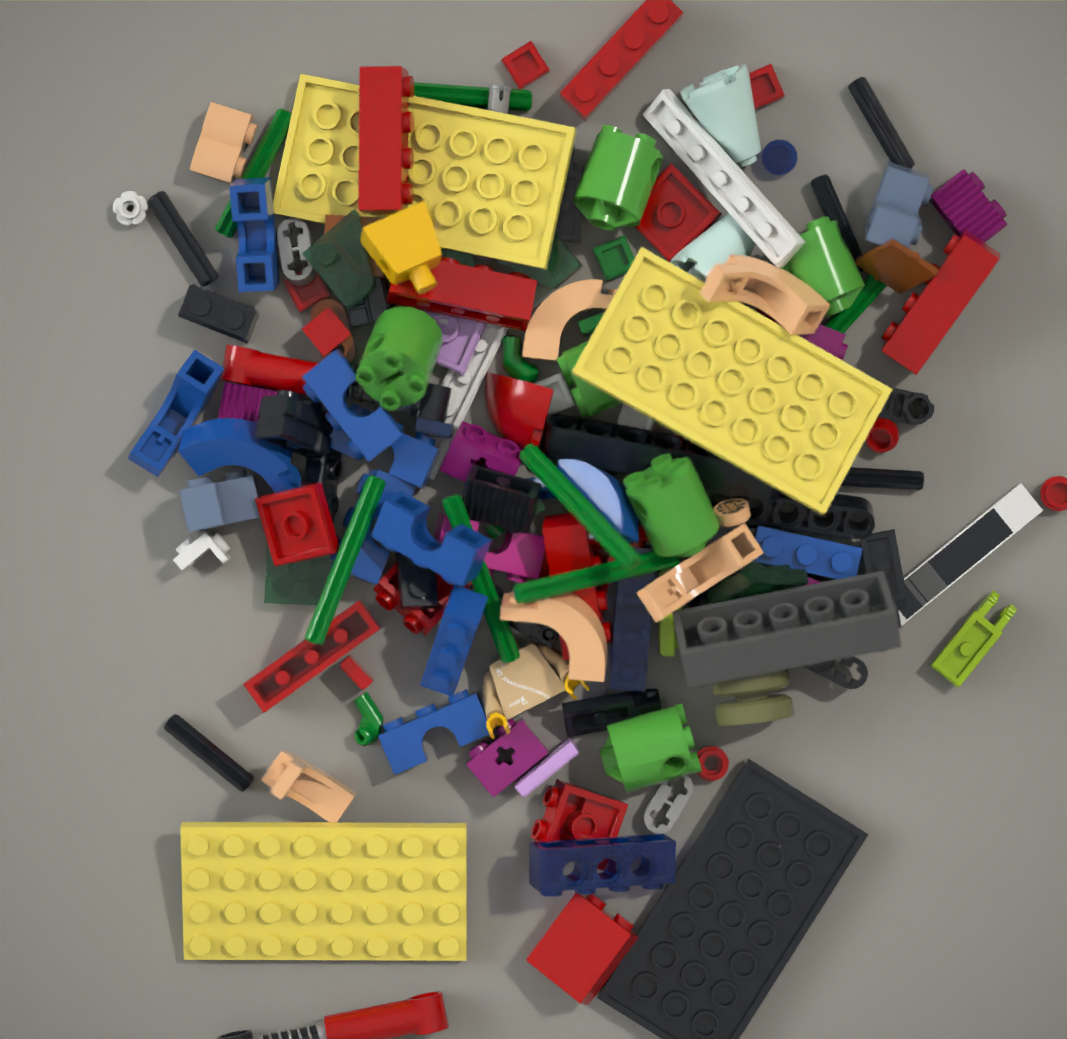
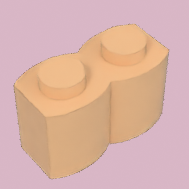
(223, 143)

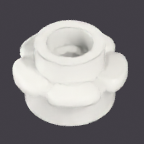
(123, 215)

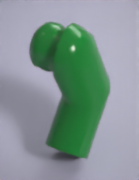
(514, 363)
(371, 720)

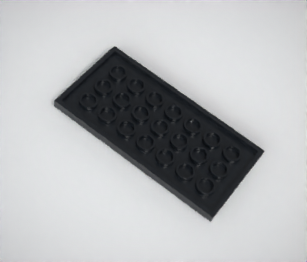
(733, 911)

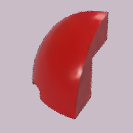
(517, 408)

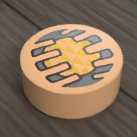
(732, 512)

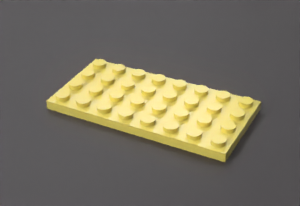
(483, 173)
(732, 382)
(324, 891)

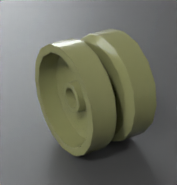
(753, 699)

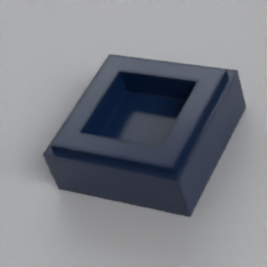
(434, 428)

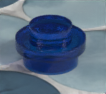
(779, 157)

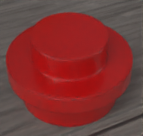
(883, 436)
(1054, 493)

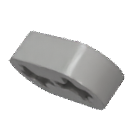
(289, 253)
(675, 806)

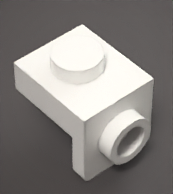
(193, 549)

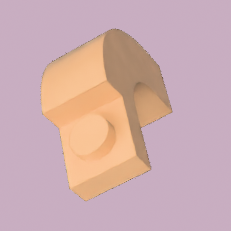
(769, 288)
(553, 314)
(700, 572)
(574, 622)
(308, 785)

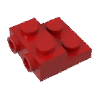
(414, 619)
(578, 814)

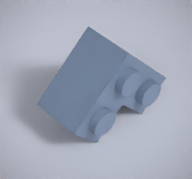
(897, 206)
(220, 503)

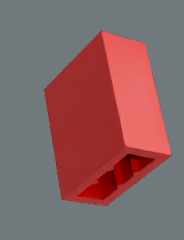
(583, 947)

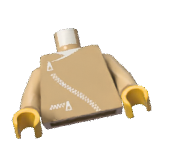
(524, 683)

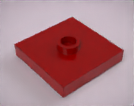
(675, 213)
(297, 524)

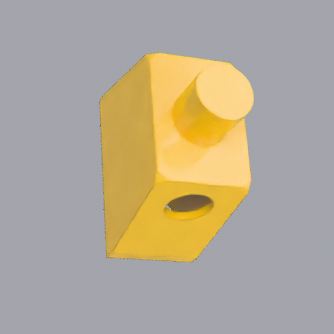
(405, 247)

